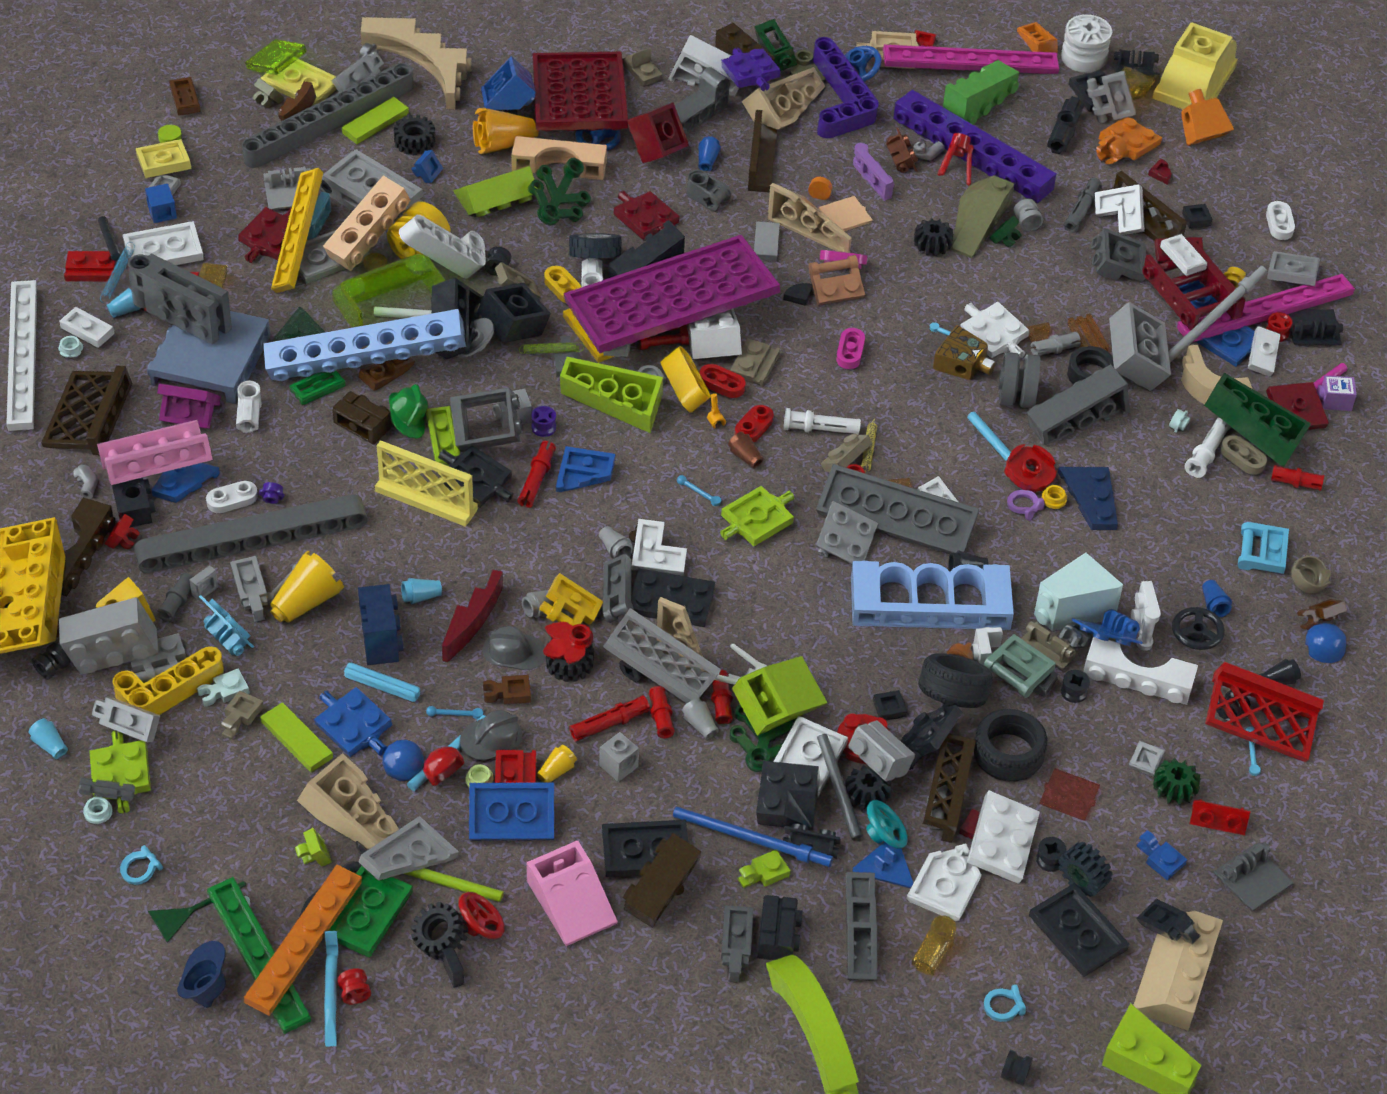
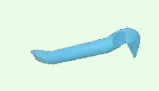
(330, 987)

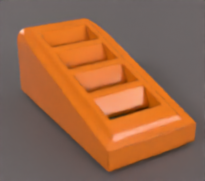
(1040, 40)

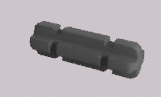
(106, 789)

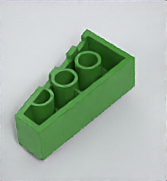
(981, 91)

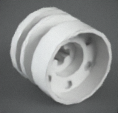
(1086, 43)

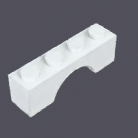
(1167, 681)

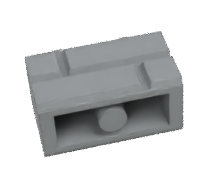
(881, 750)

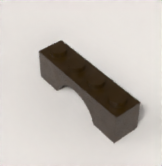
(91, 523)

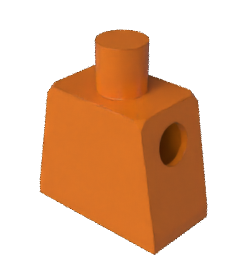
(1204, 119)

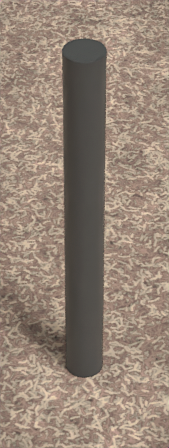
(839, 786)

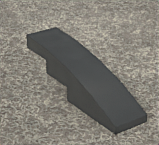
(861, 926)

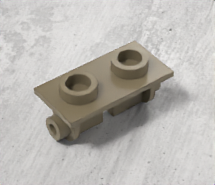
(1048, 645)

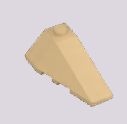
(805, 219)
(347, 804)

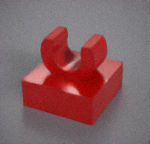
(120, 533)

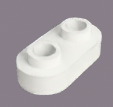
(1280, 220)
(232, 497)

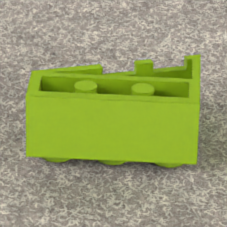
(1150, 1056)

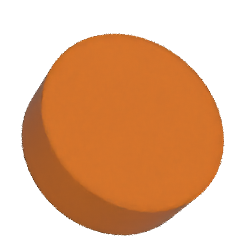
(820, 188)

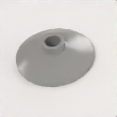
(483, 333)

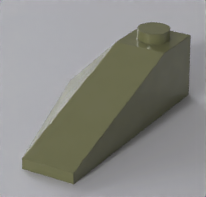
(979, 213)

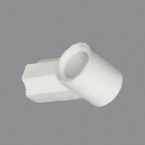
(591, 271)
(248, 406)

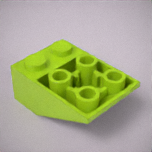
(778, 694)

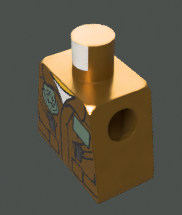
(963, 355)

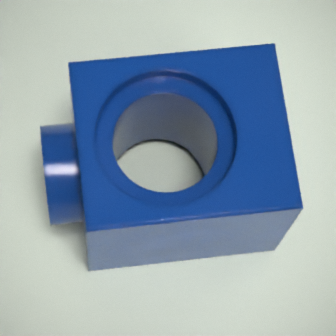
(160, 203)

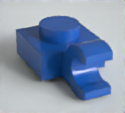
(1162, 858)

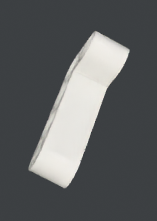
(459, 255)

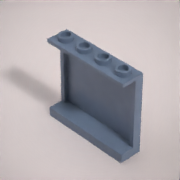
(215, 365)

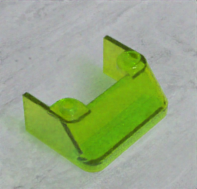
(381, 281)

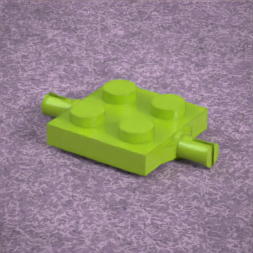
(757, 515)
(122, 764)

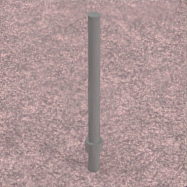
(1245, 286)

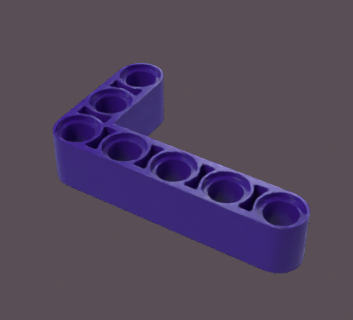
(859, 103)

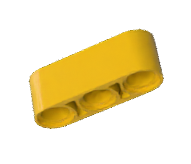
(685, 379)

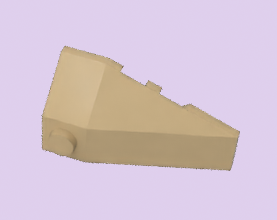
(785, 98)
(676, 622)

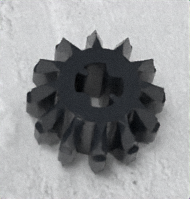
(933, 237)
(866, 786)

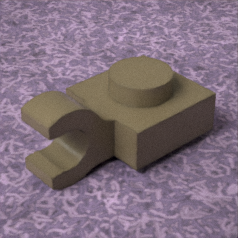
(240, 710)

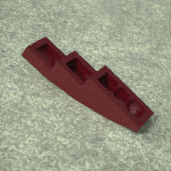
(470, 619)

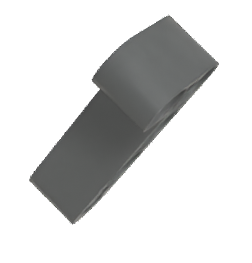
(706, 102)

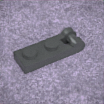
(617, 587)

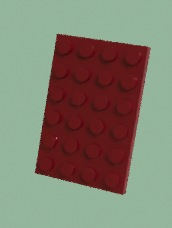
(579, 91)

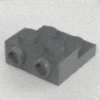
(1118, 255)

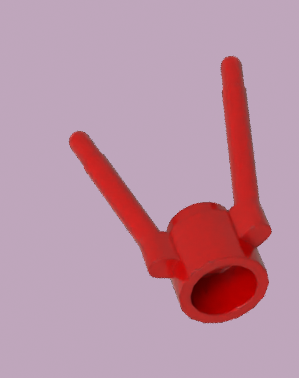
(959, 145)

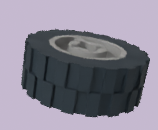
(595, 245)

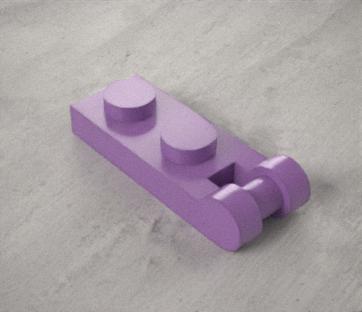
(872, 172)

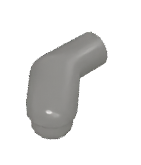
(929, 154)
(89, 479)

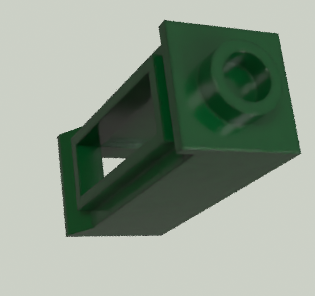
(784, 55)

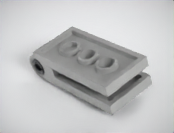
(356, 175)

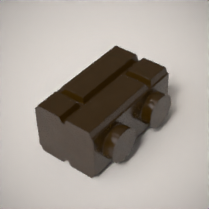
(362, 417)

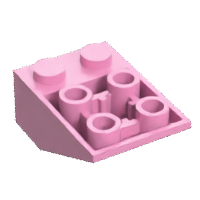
(570, 893)

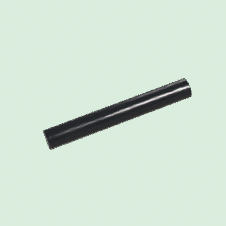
(109, 238)

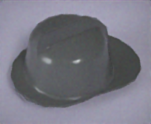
(513, 649)
(492, 733)

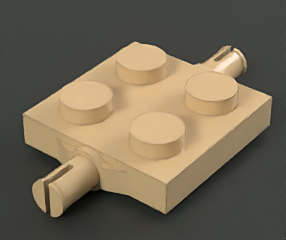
(889, 38)

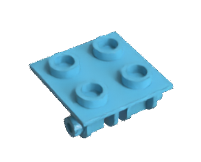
(226, 629)

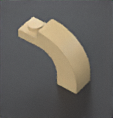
(1198, 378)

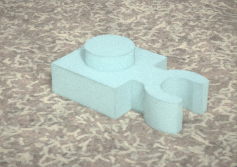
(224, 687)

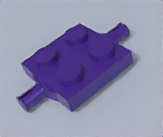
(750, 68)

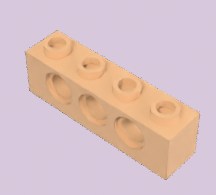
(356, 227)

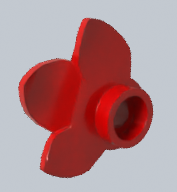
(566, 641)

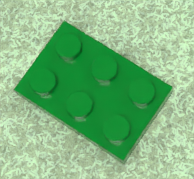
(370, 912)

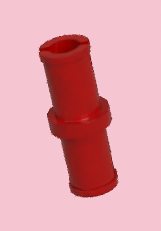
(1297, 477)
(722, 700)
(661, 712)

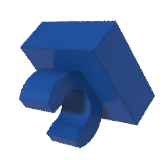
(427, 166)

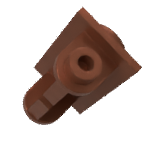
(906, 158)

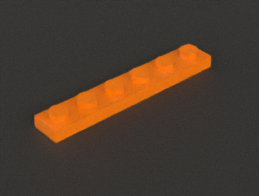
(302, 940)

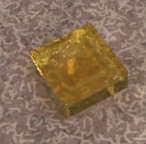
(214, 273)

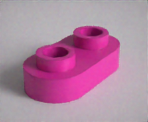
(829, 256)
(850, 348)

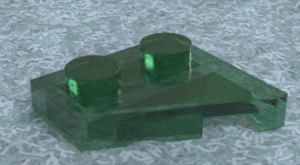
(299, 325)

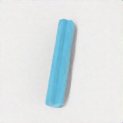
(382, 682)

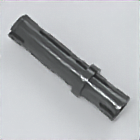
(1085, 199)

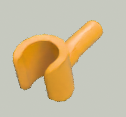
(715, 415)

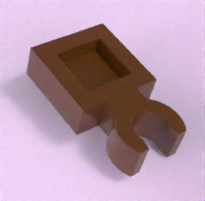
(512, 689)

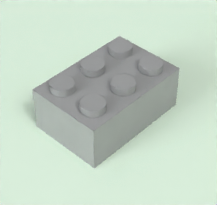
(1139, 346)
(108, 636)

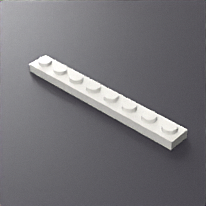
(22, 356)

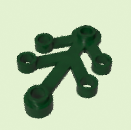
(549, 212)
(761, 750)

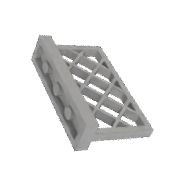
(661, 668)

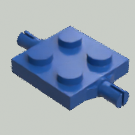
(353, 722)

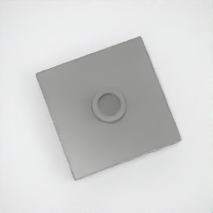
(1293, 268)

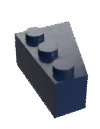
(380, 624)

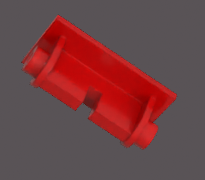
(1219, 817)

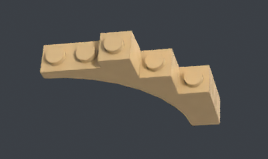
(403, 38)

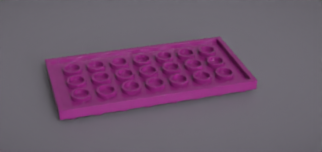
(671, 293)

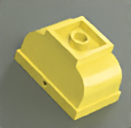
(1199, 61)

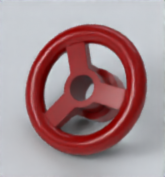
(478, 918)

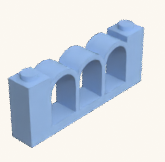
(991, 581)

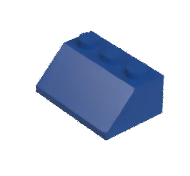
(509, 87)

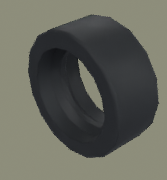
(1084, 355)

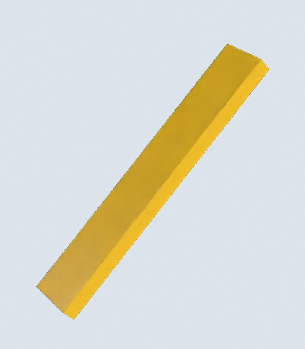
(297, 230)

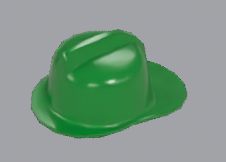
(408, 411)

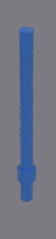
(803, 852)

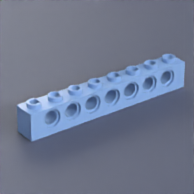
(351, 340)

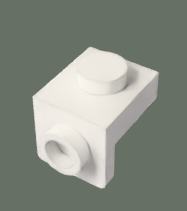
(984, 640)

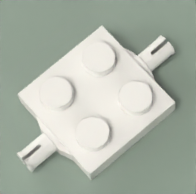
(996, 328)

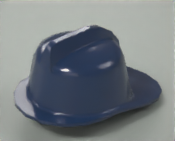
(203, 974)

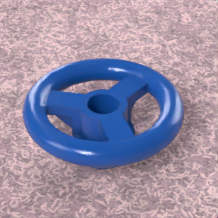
(859, 60)
(600, 135)

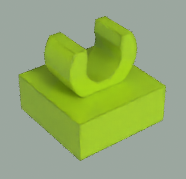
(313, 849)

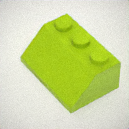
(496, 192)

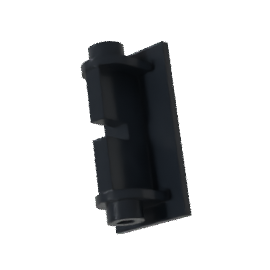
(821, 841)

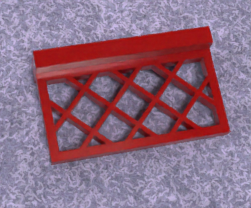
(1267, 694)

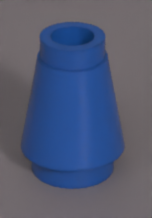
(708, 152)
(1216, 598)

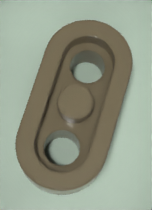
(1246, 455)

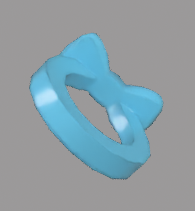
(144, 853)
(1014, 994)

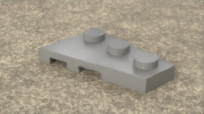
(408, 850)

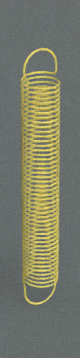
(871, 450)

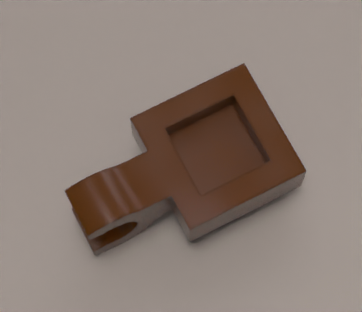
(1327, 610)

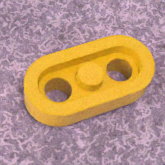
(565, 282)

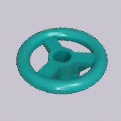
(882, 827)

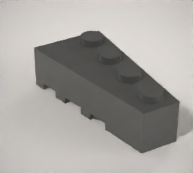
(1080, 406)

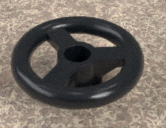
(1197, 634)

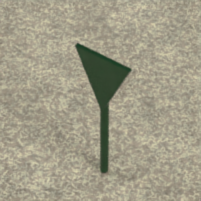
(171, 920)

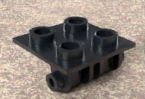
(1147, 66)
(1315, 327)

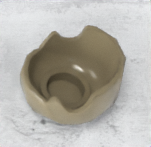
(1310, 574)

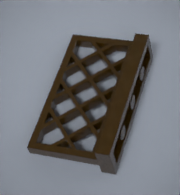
(106, 412)

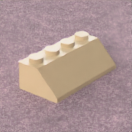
(1177, 974)

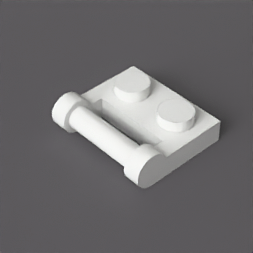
(1146, 614)

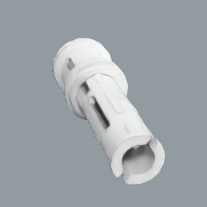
(809, 421)
(1205, 453)

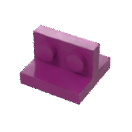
(186, 405)

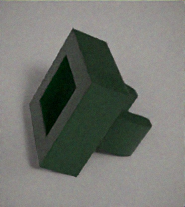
(1007, 231)

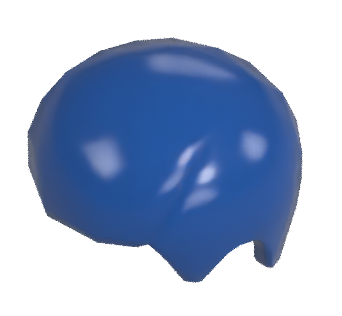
(1326, 643)
(403, 760)

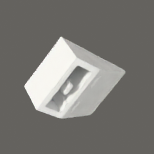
(715, 336)

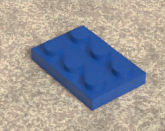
(511, 811)

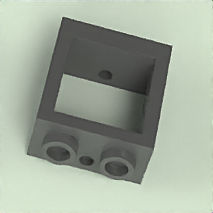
(460, 418)

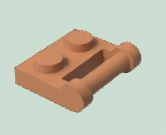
(839, 287)

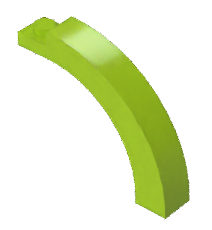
(818, 1021)

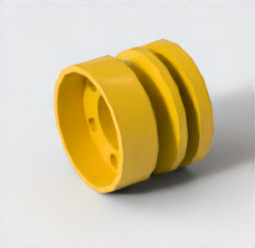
(425, 209)

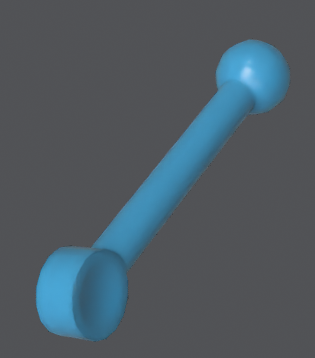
(715, 501)
(476, 713)

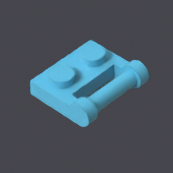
(1272, 548)

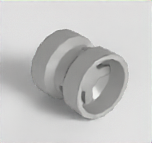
(1028, 214)

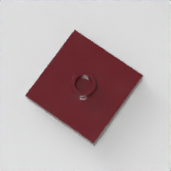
(1301, 400)

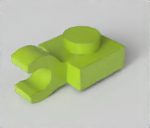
(765, 868)

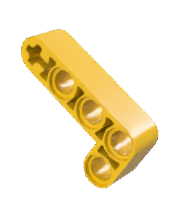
(171, 685)

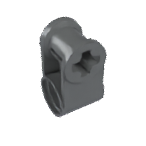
(706, 189)

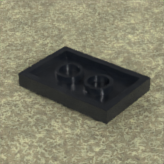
(686, 591)
(634, 843)
(1079, 930)

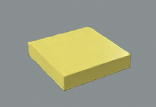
(163, 158)

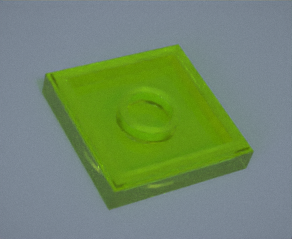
(276, 56)

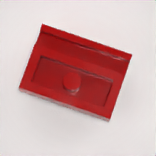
(89, 266)
(515, 766)

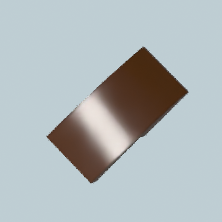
(303, 99)
(382, 374)

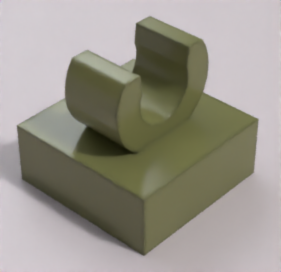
(266, 92)

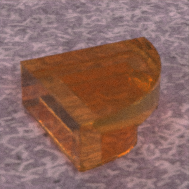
(1039, 332)

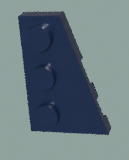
(1093, 494)

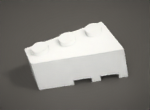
(695, 59)

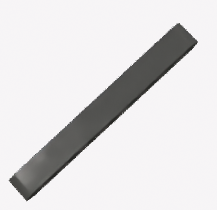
(327, 115)
(250, 533)

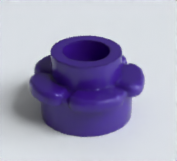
(271, 492)

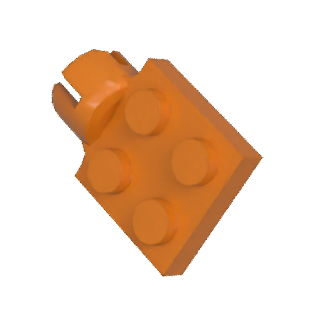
(1126, 139)

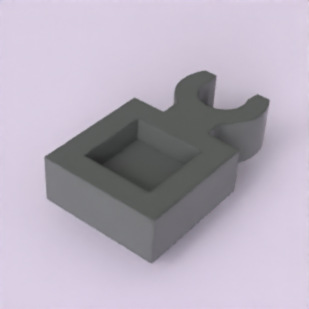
(1076, 636)

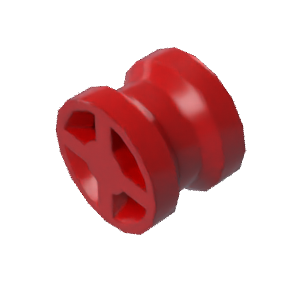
(1281, 324)
(354, 986)

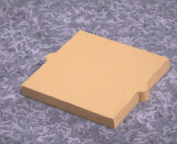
(847, 213)

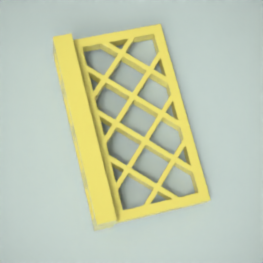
(418, 491)

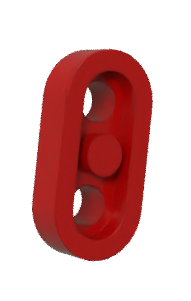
(724, 382)
(757, 421)

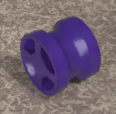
(543, 421)

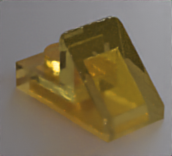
(1138, 83)

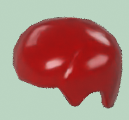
(442, 764)

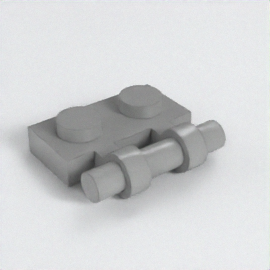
(1118, 96)
(169, 652)

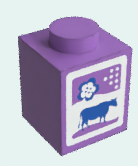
(1337, 393)

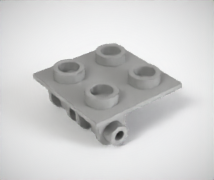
(281, 188)
(846, 534)

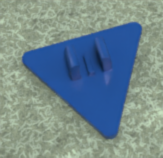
(888, 865)

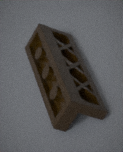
(761, 156)
(1154, 225)
(957, 788)

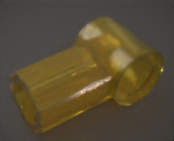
(934, 945)

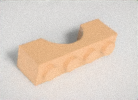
(539, 152)

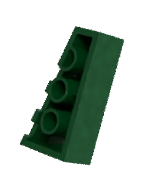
(1257, 418)

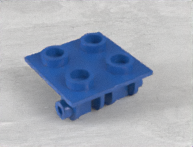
(1115, 626)

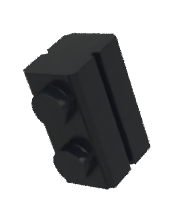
(778, 927)

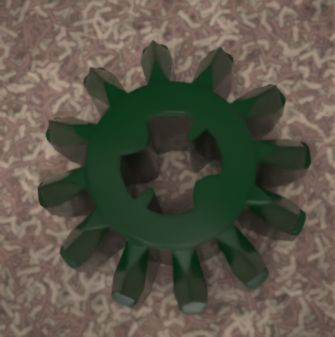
(1176, 781)

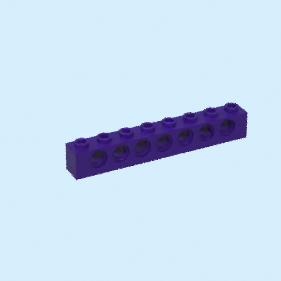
(989, 153)

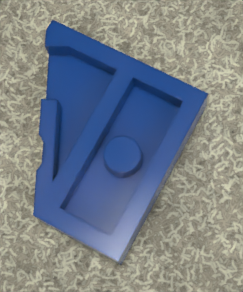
(584, 468)
(177, 483)

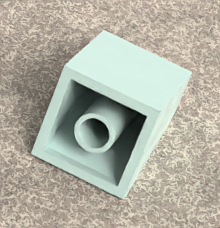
(1078, 592)

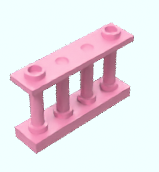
(154, 452)

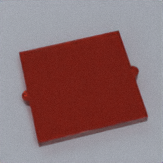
(1069, 794)

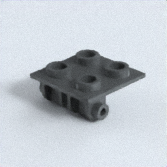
(1253, 876)

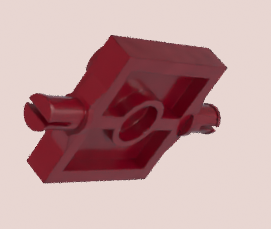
(644, 213)
(265, 234)

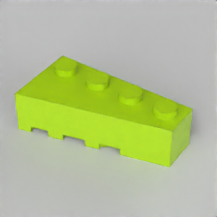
(614, 391)

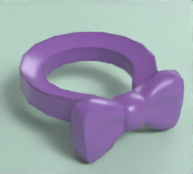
(1038, 504)

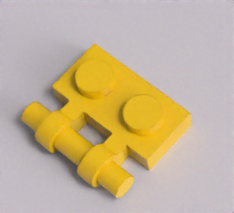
(573, 599)

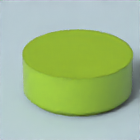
(169, 133)

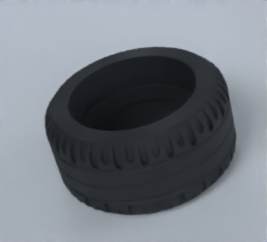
(955, 680)
(1004, 765)

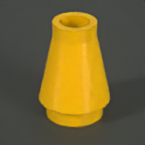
(557, 764)

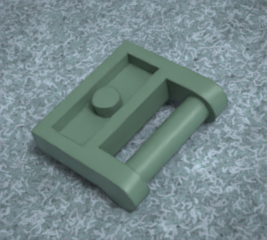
(1025, 660)

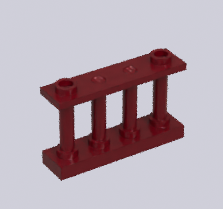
(1212, 278)

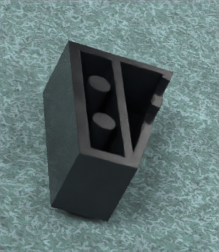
(661, 246)
(456, 295)

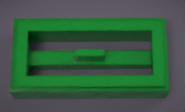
(319, 388)

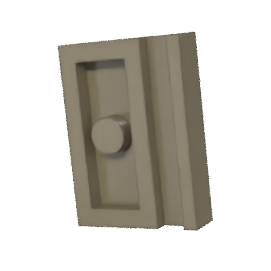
(755, 361)

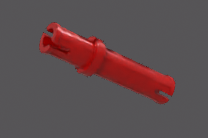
(540, 465)
(619, 714)

